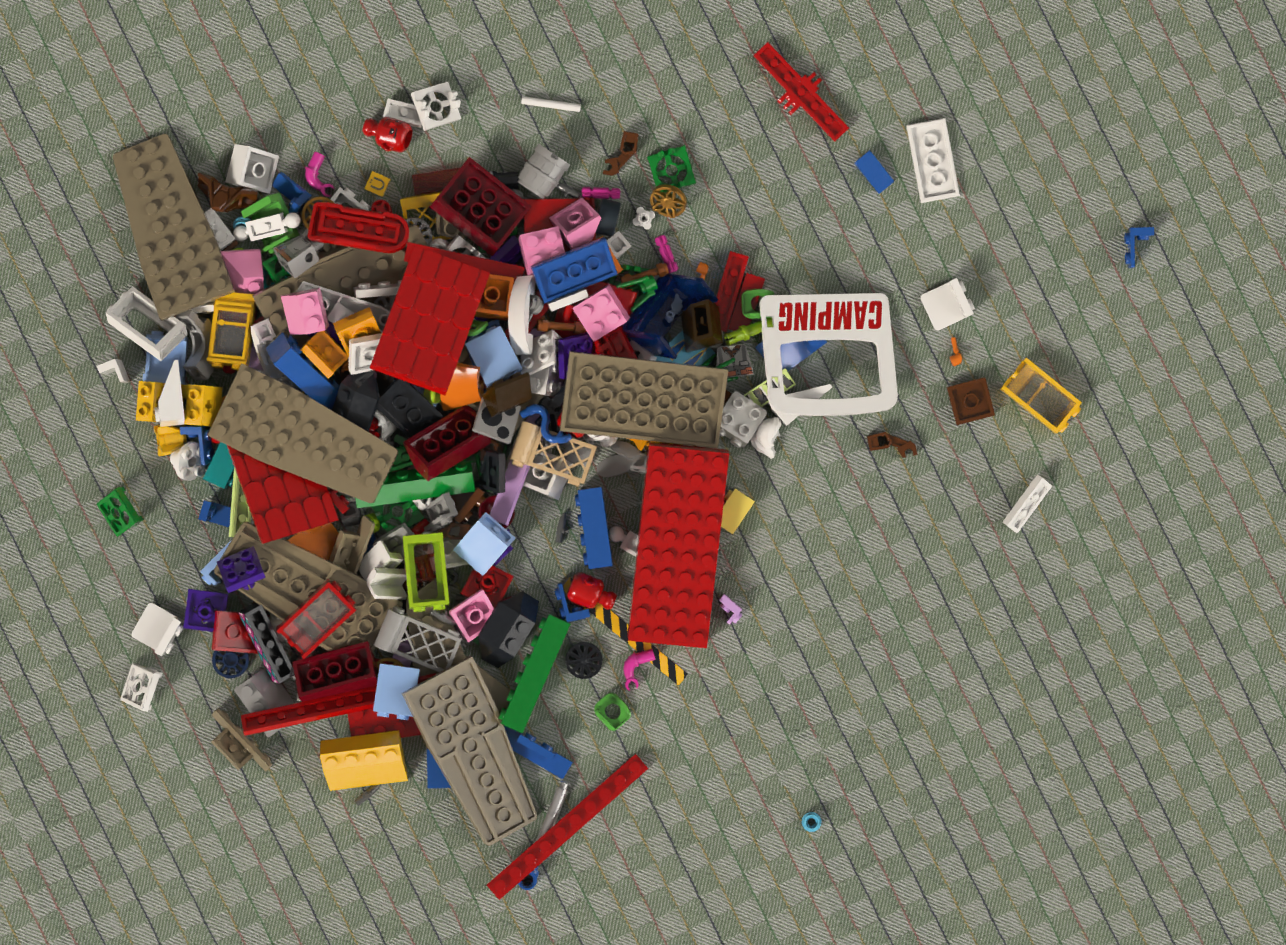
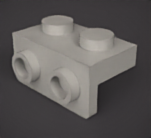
(441, 512)

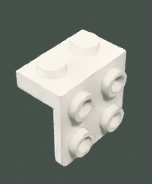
(947, 304)
(543, 353)
(547, 380)
(740, 419)
(158, 629)

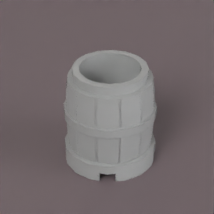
(542, 172)

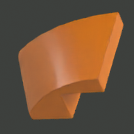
(464, 387)
(317, 540)

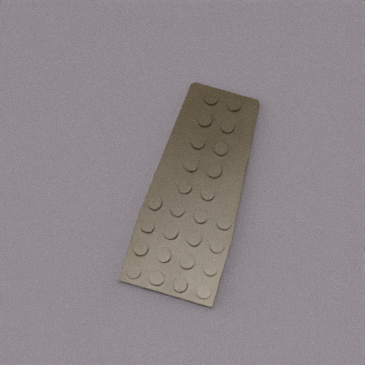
(170, 229)
(338, 275)
(301, 436)
(296, 574)
(472, 749)

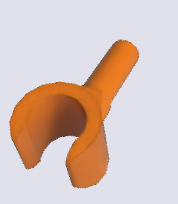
(702, 269)
(955, 359)

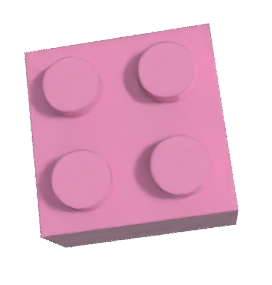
(540, 246)
(601, 312)

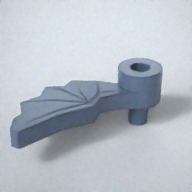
(675, 309)

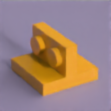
(356, 326)
(324, 353)

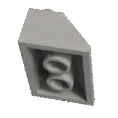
(262, 694)

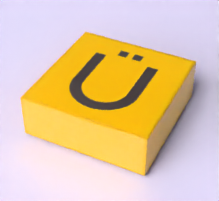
(377, 184)

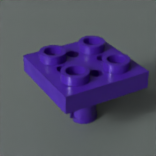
(574, 343)
(244, 572)
(196, 599)

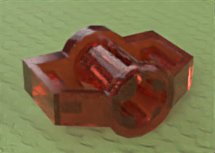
(430, 574)

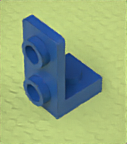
(292, 191)
(1141, 233)
(205, 441)
(215, 513)
(577, 613)

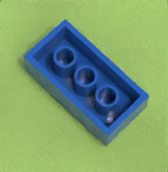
(299, 369)
(595, 528)

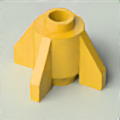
(168, 439)

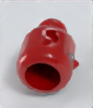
(389, 133)
(589, 592)

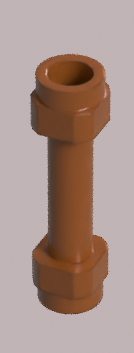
(661, 270)
(544, 325)

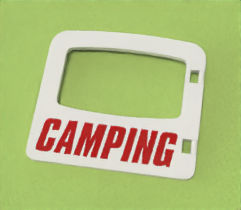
(828, 318)

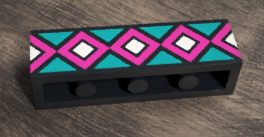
(266, 643)

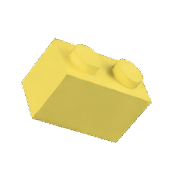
(735, 509)

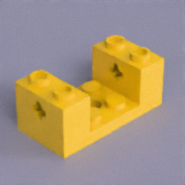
(201, 405)

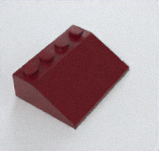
(480, 206)

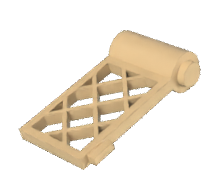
(526, 449)

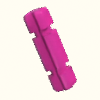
(601, 193)
(666, 253)

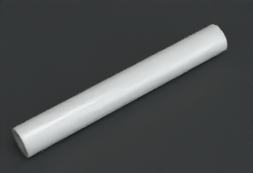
(551, 104)

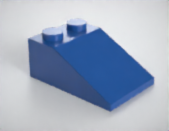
(795, 352)

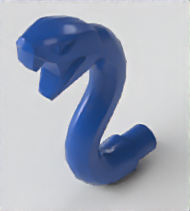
(533, 409)

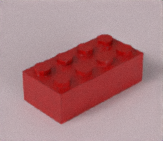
(368, 722)

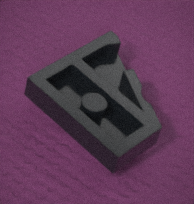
(492, 472)

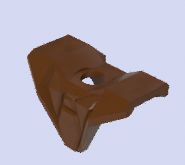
(224, 197)

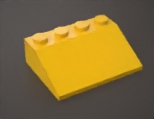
(363, 760)

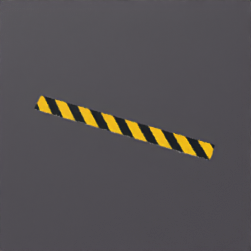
(620, 628)

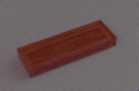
(432, 181)

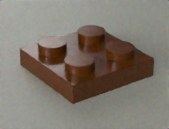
(970, 401)

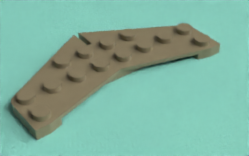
(429, 591)

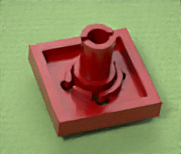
(501, 581)

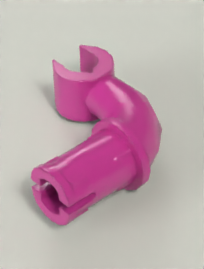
(311, 174)
(633, 661)

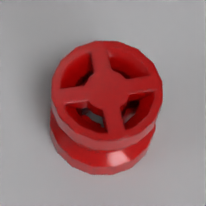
(378, 206)

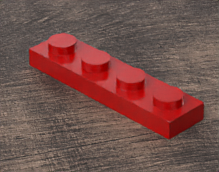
(730, 286)

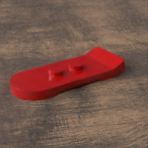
(357, 228)

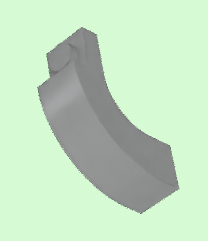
(200, 334)

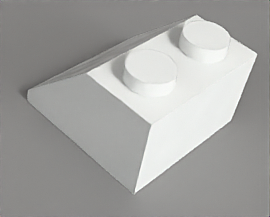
(252, 168)

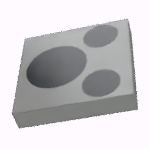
(498, 427)

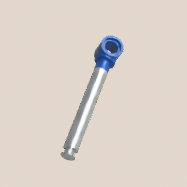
(549, 822)

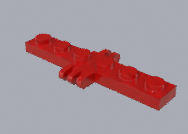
(800, 92)

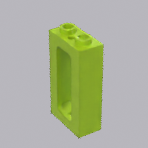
(442, 599)

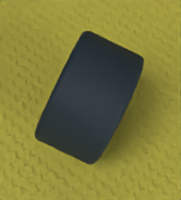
(609, 214)

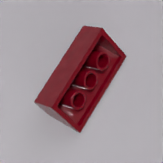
(445, 443)
(336, 672)

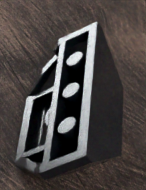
(358, 398)
(507, 628)

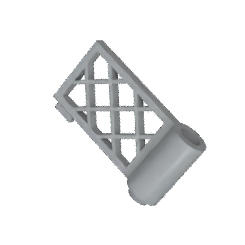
(396, 625)

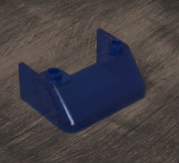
(648, 322)

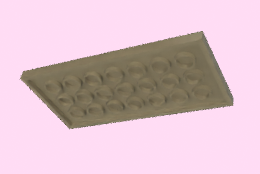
(643, 399)

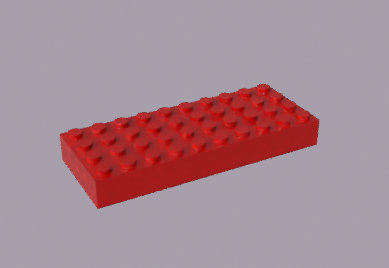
(678, 544)

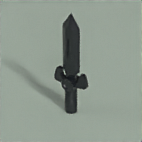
(557, 401)

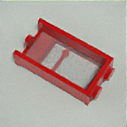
(317, 618)

